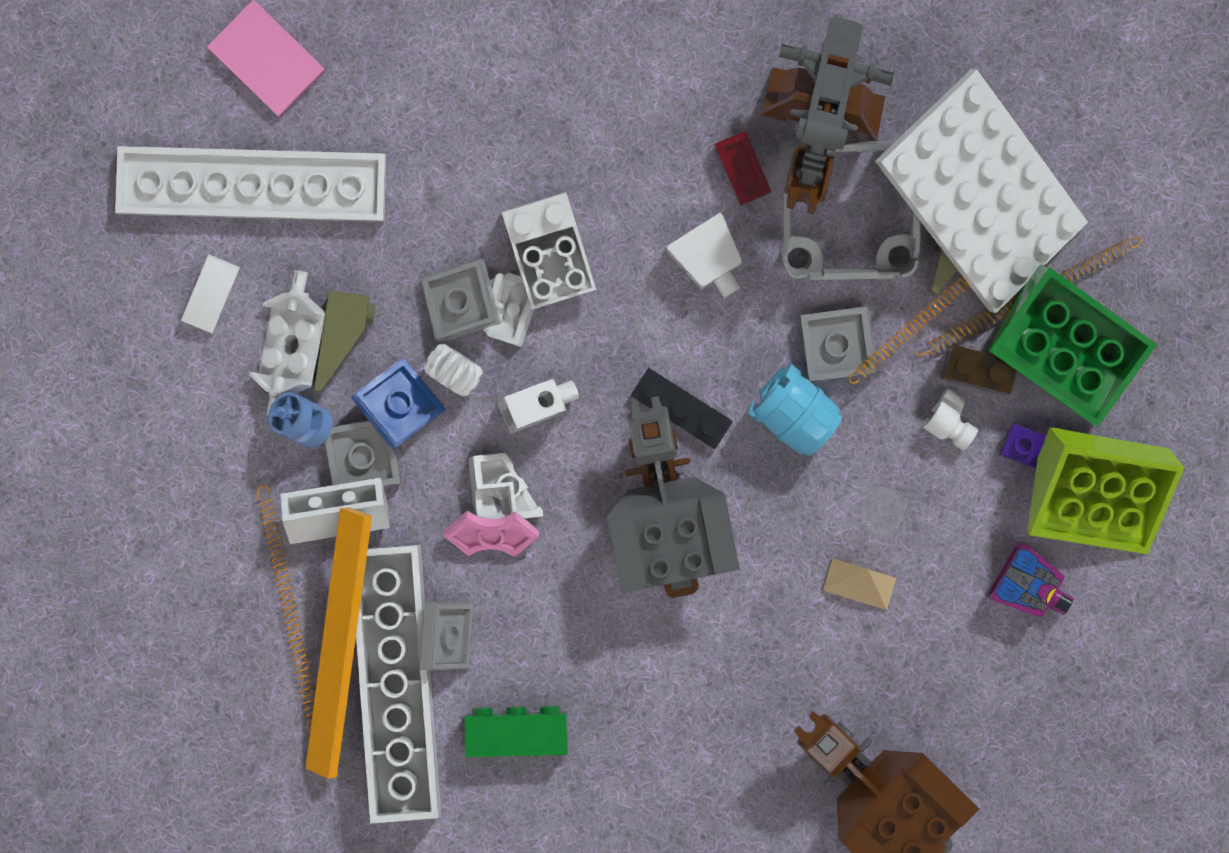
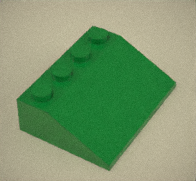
(1071, 345)

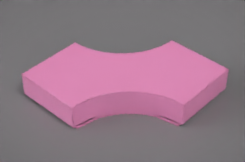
(505, 534)

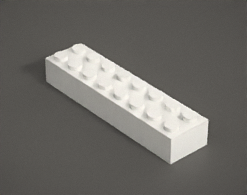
(395, 690)

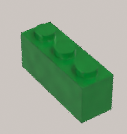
(516, 732)

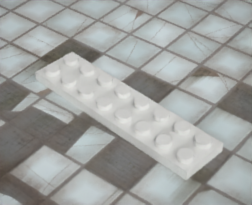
(250, 184)

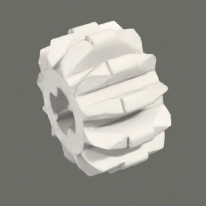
(453, 370)

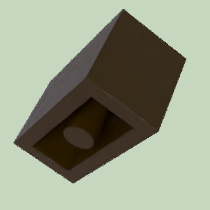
(978, 370)

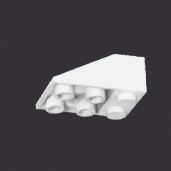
(548, 250)

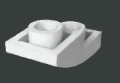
(210, 293)

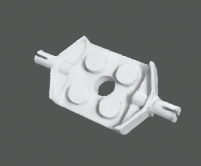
(290, 317)

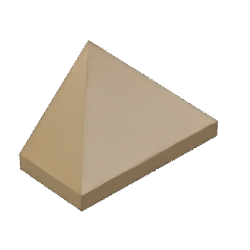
(859, 584)

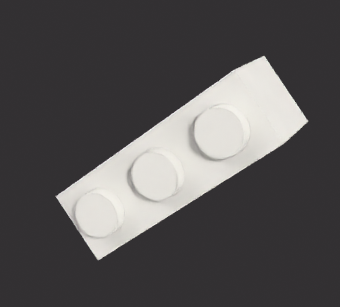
(315, 511)

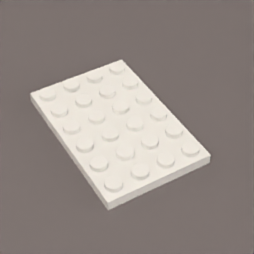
(982, 190)

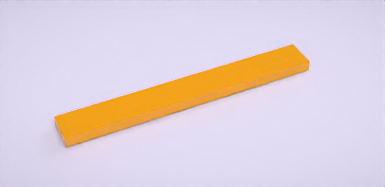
(338, 642)

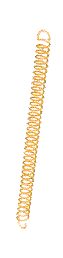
(1012, 298)
(908, 331)
(281, 598)

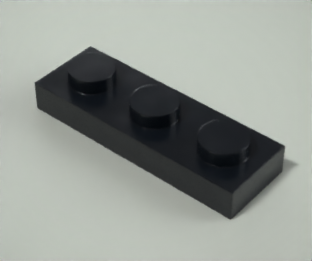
(683, 408)

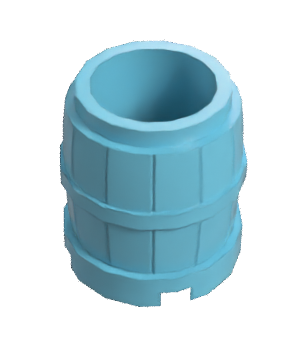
(796, 411)

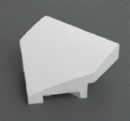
(512, 308)

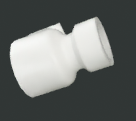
(947, 421)

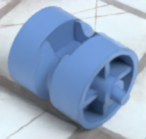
(300, 420)

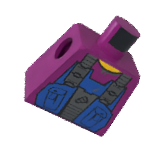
(1030, 584)

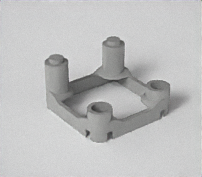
(814, 264)

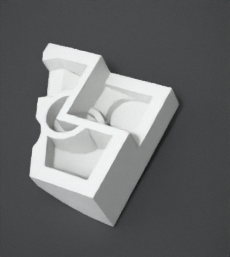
(495, 477)

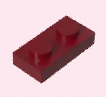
(742, 168)

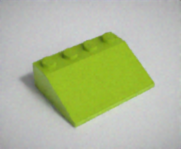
(1101, 490)

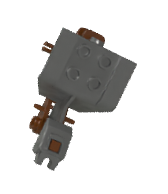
(670, 526)

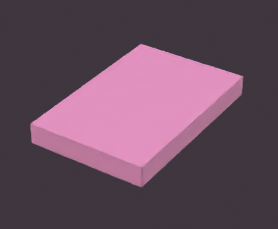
(266, 58)

